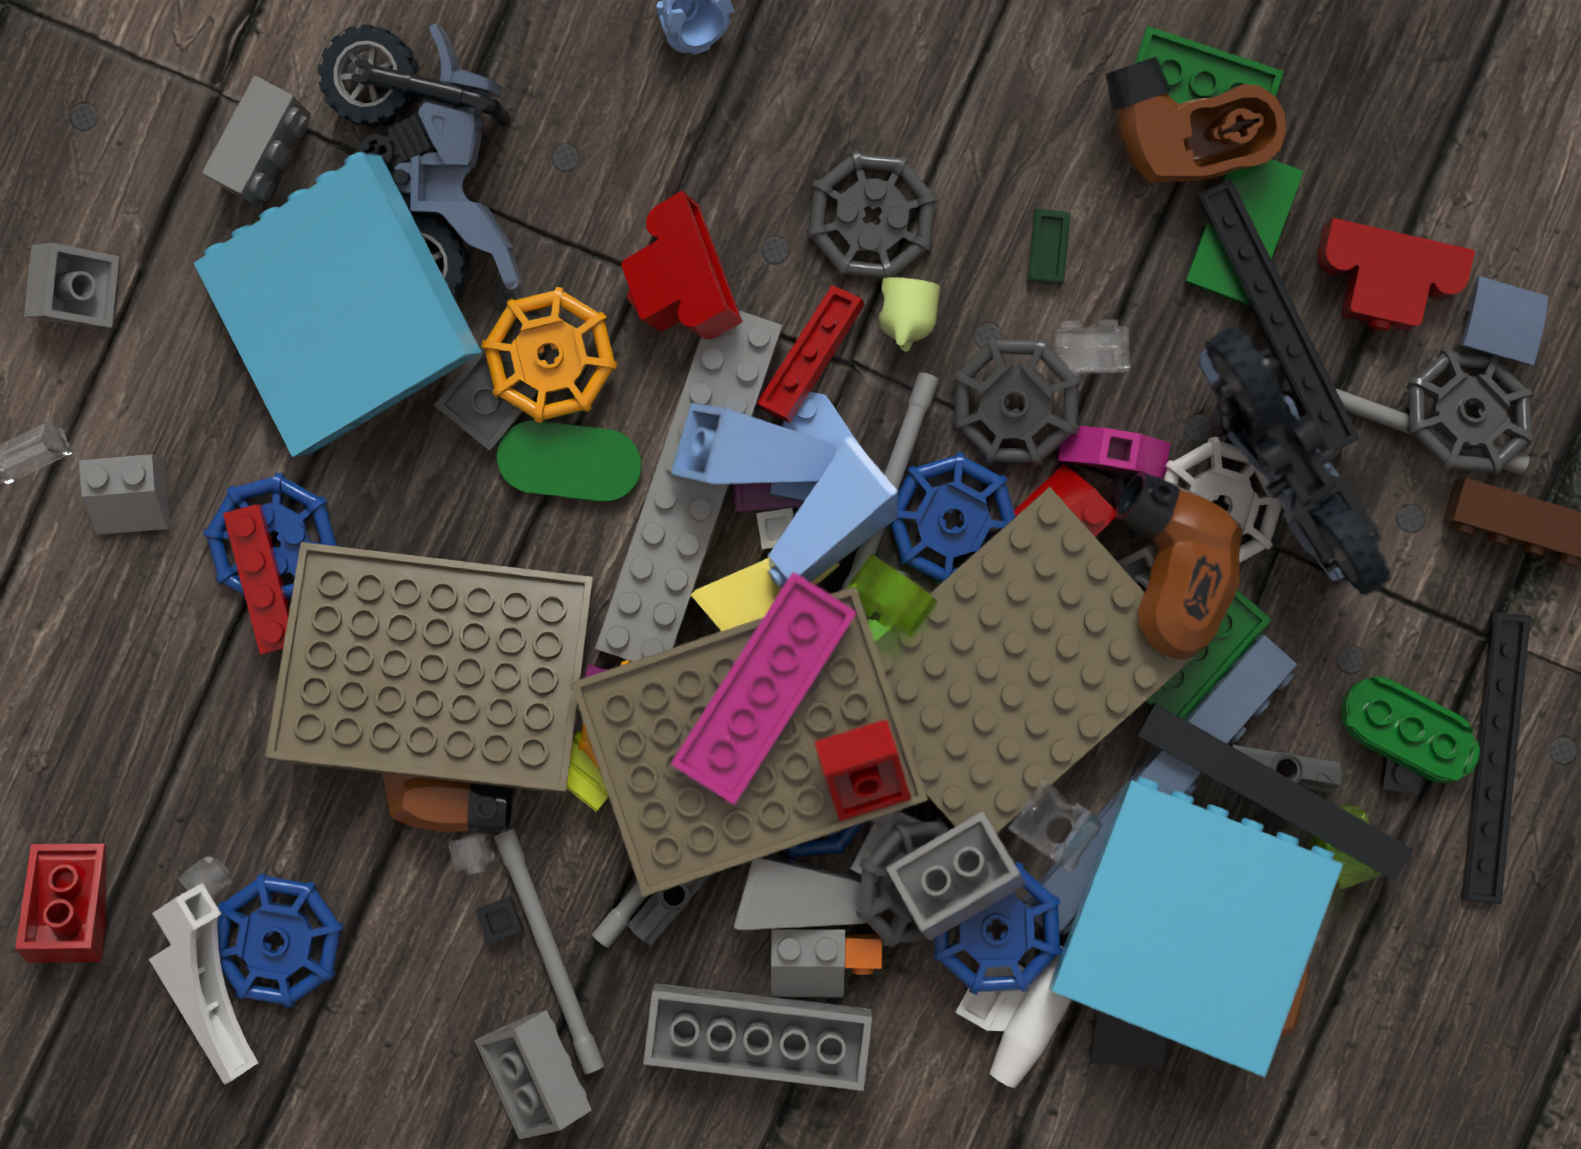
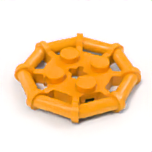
(537, 372)

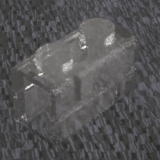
(1092, 348)

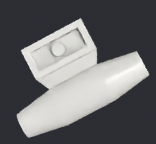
(1024, 1017)

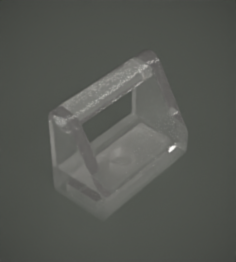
(32, 451)

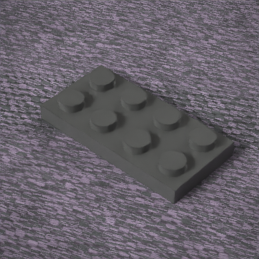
(470, 395)

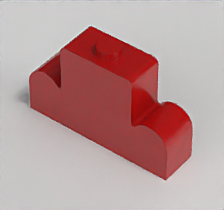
(1391, 272)
(680, 273)

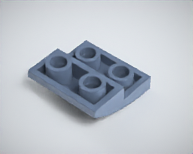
(1505, 321)

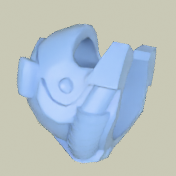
(694, 23)

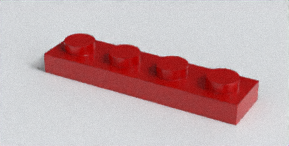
(810, 354)
(259, 576)

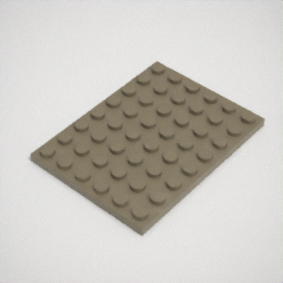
(1021, 664)
(430, 668)
(684, 829)

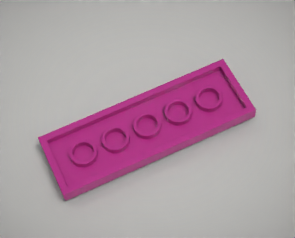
(763, 688)

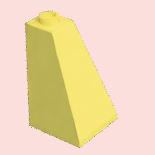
(742, 595)

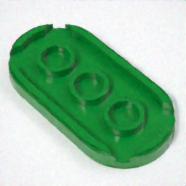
(569, 461)
(1410, 729)

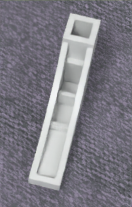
(196, 982)

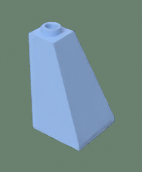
(738, 448)
(836, 518)

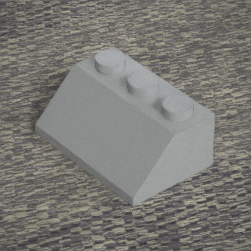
(955, 876)
(533, 1075)

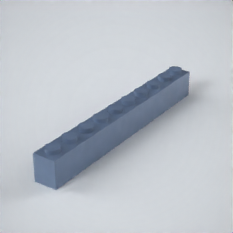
(1220, 713)

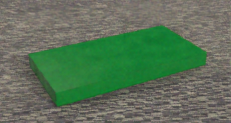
(1201, 70)
(1267, 196)
(1191, 683)

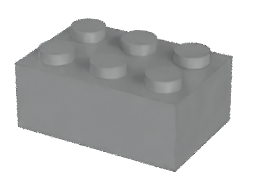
(257, 142)

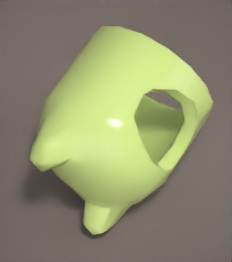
(908, 309)

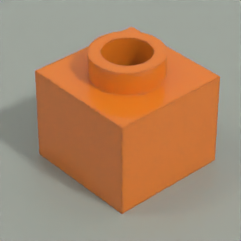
(863, 953)

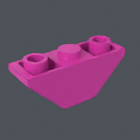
(1116, 451)

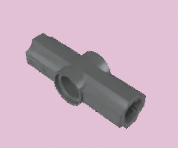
(1304, 770)
(660, 911)

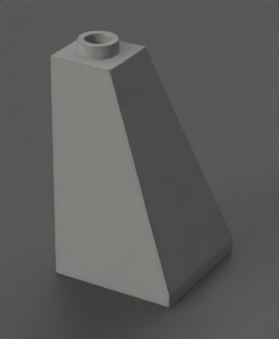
(797, 894)

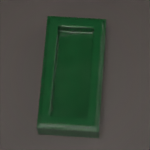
(1048, 246)

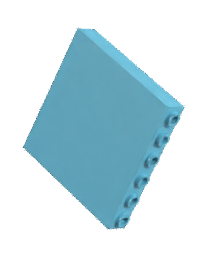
(336, 304)
(1196, 925)

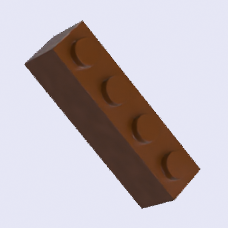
(1515, 519)

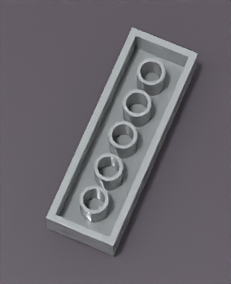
(758, 1036)

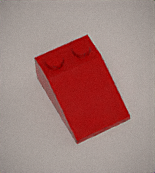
(63, 904)

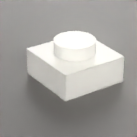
(772, 526)

